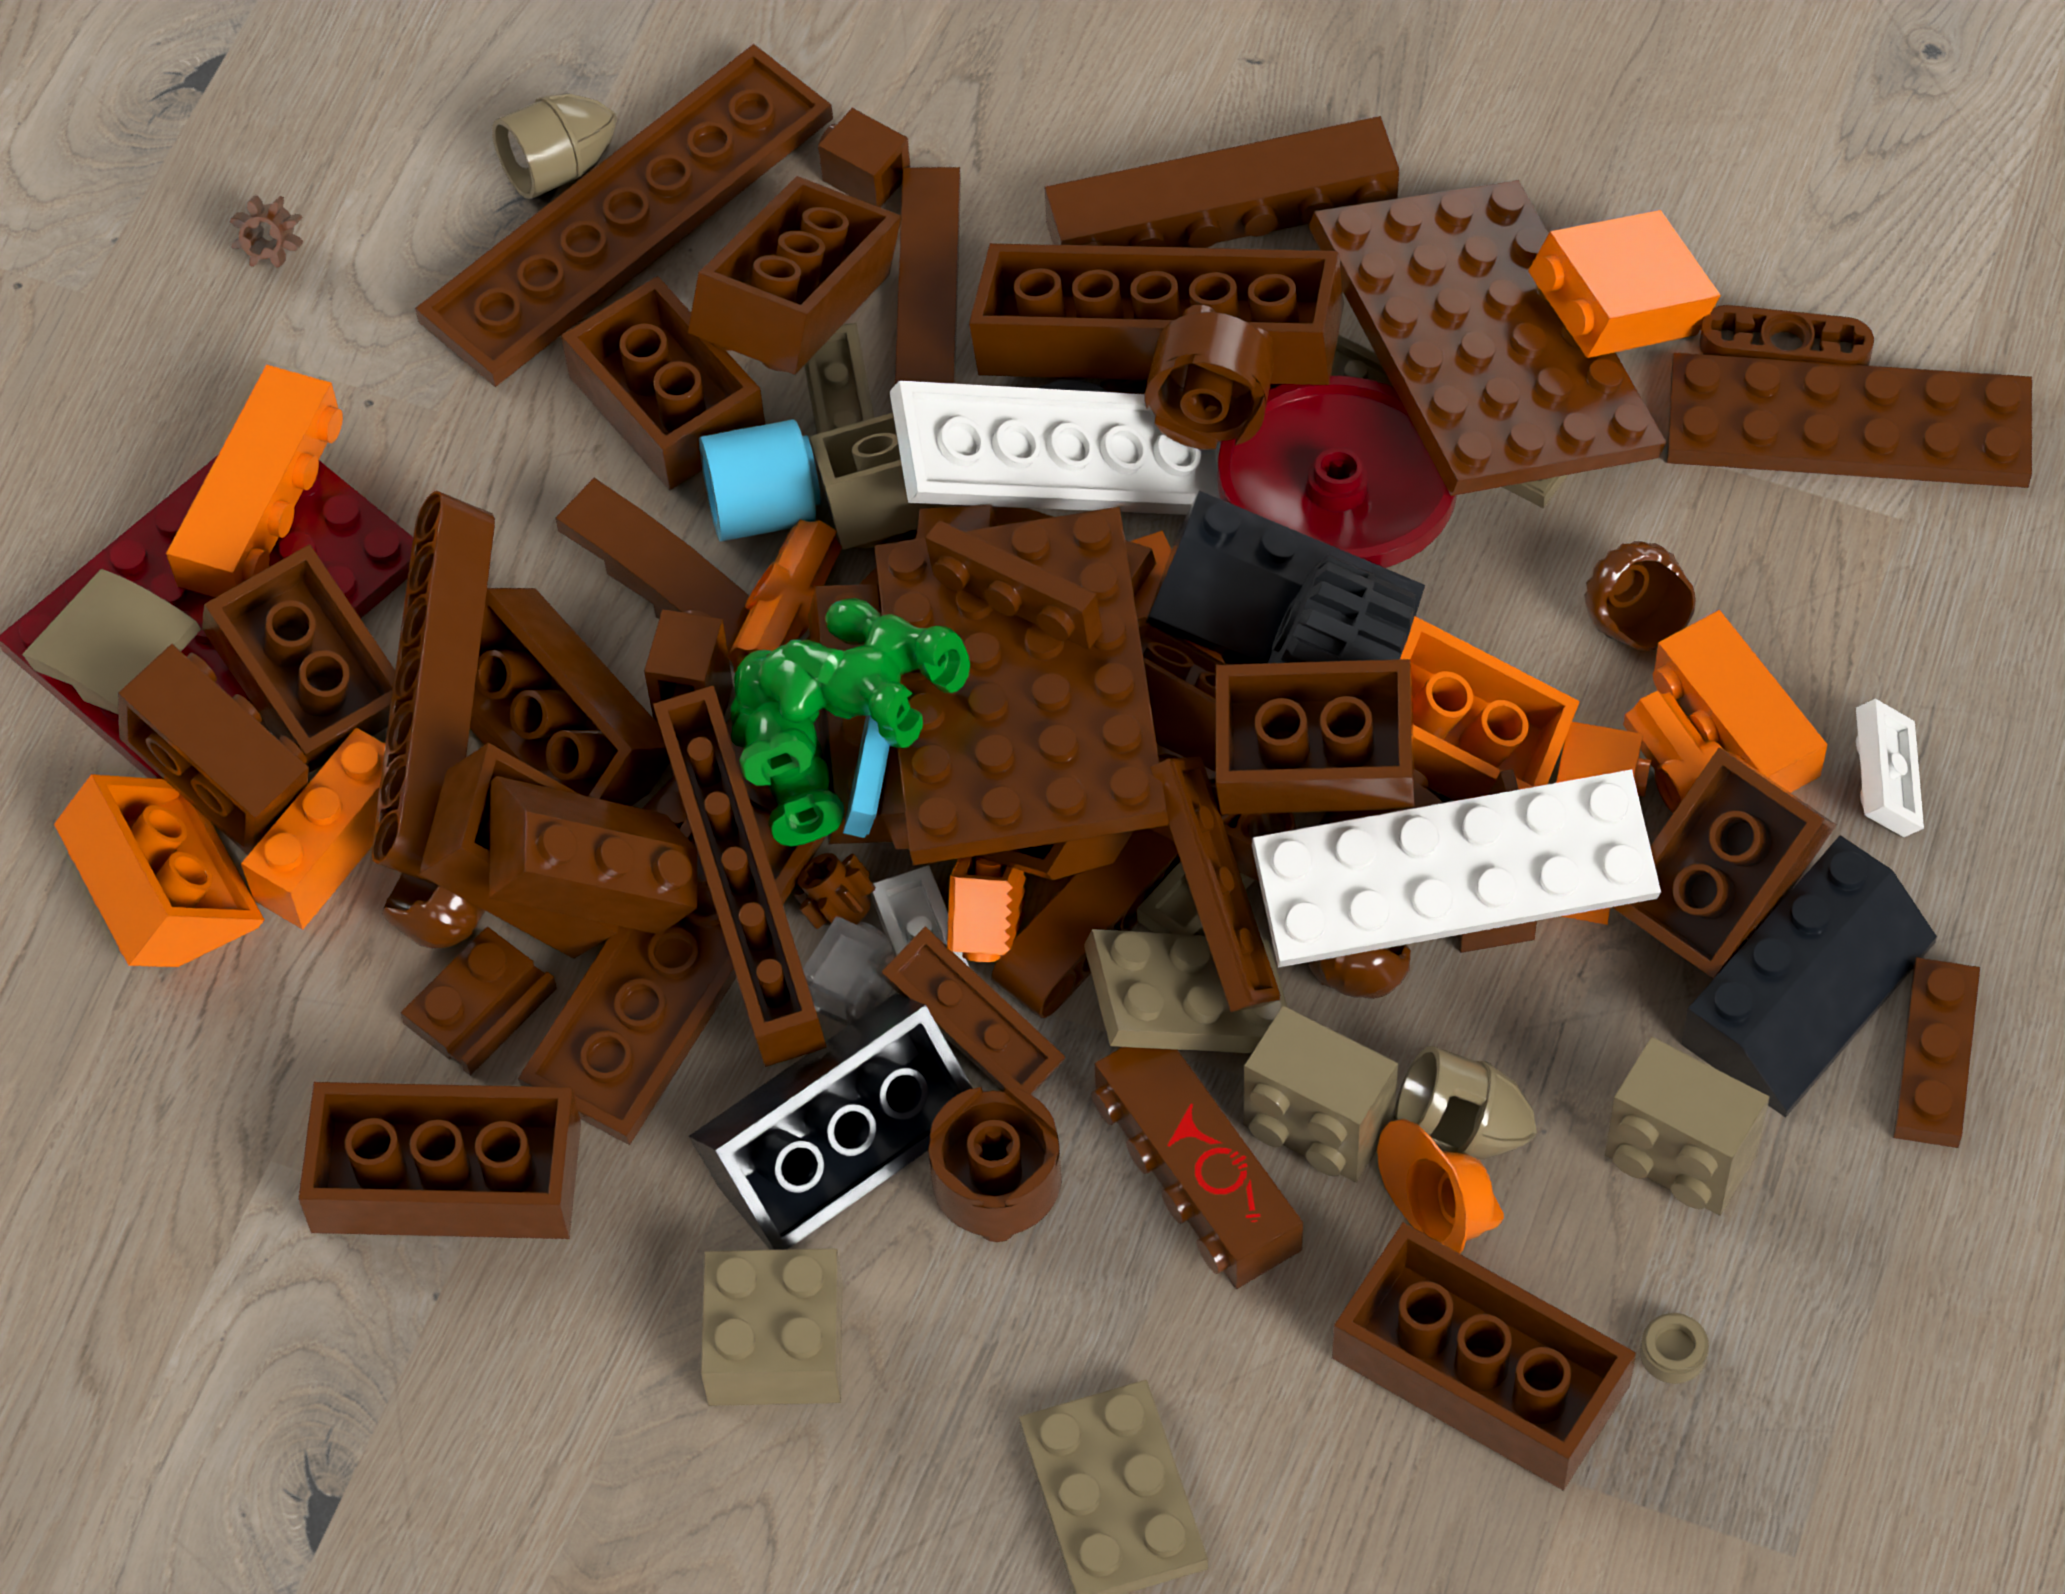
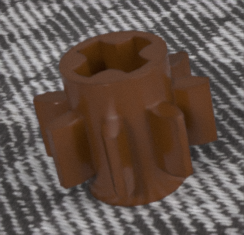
(251, 231)
(834, 889)

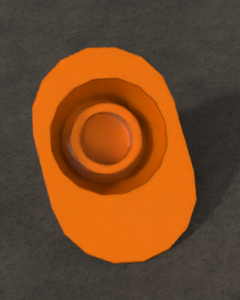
(1436, 1189)

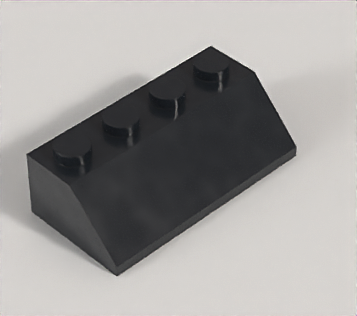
(1238, 576)
(1809, 976)
(833, 1122)

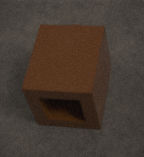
(863, 158)

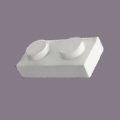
(1889, 768)
(908, 905)

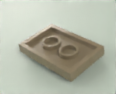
(1169, 994)
(1113, 1492)

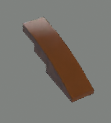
(651, 558)

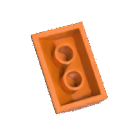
(155, 870)

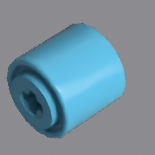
(759, 479)

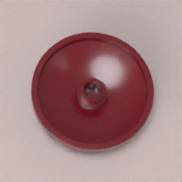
(1340, 470)

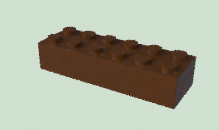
(1105, 306)

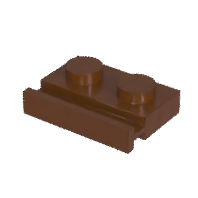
(478, 1000)

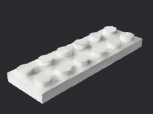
(1043, 450)
(1455, 868)

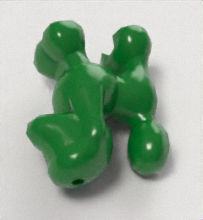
(866, 677)
(785, 759)

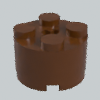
(1210, 378)
(995, 1161)

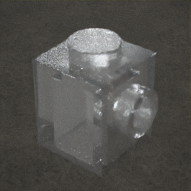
(847, 970)

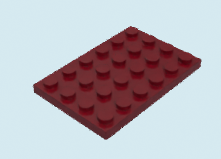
(348, 533)

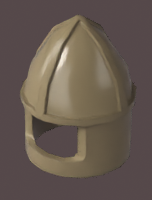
(559, 140)
(1465, 1104)

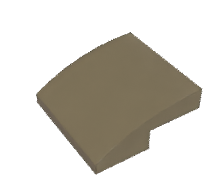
(108, 638)

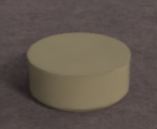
(1674, 1348)

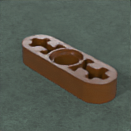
(1769, 322)

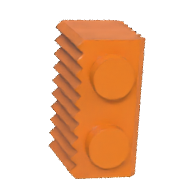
(984, 908)

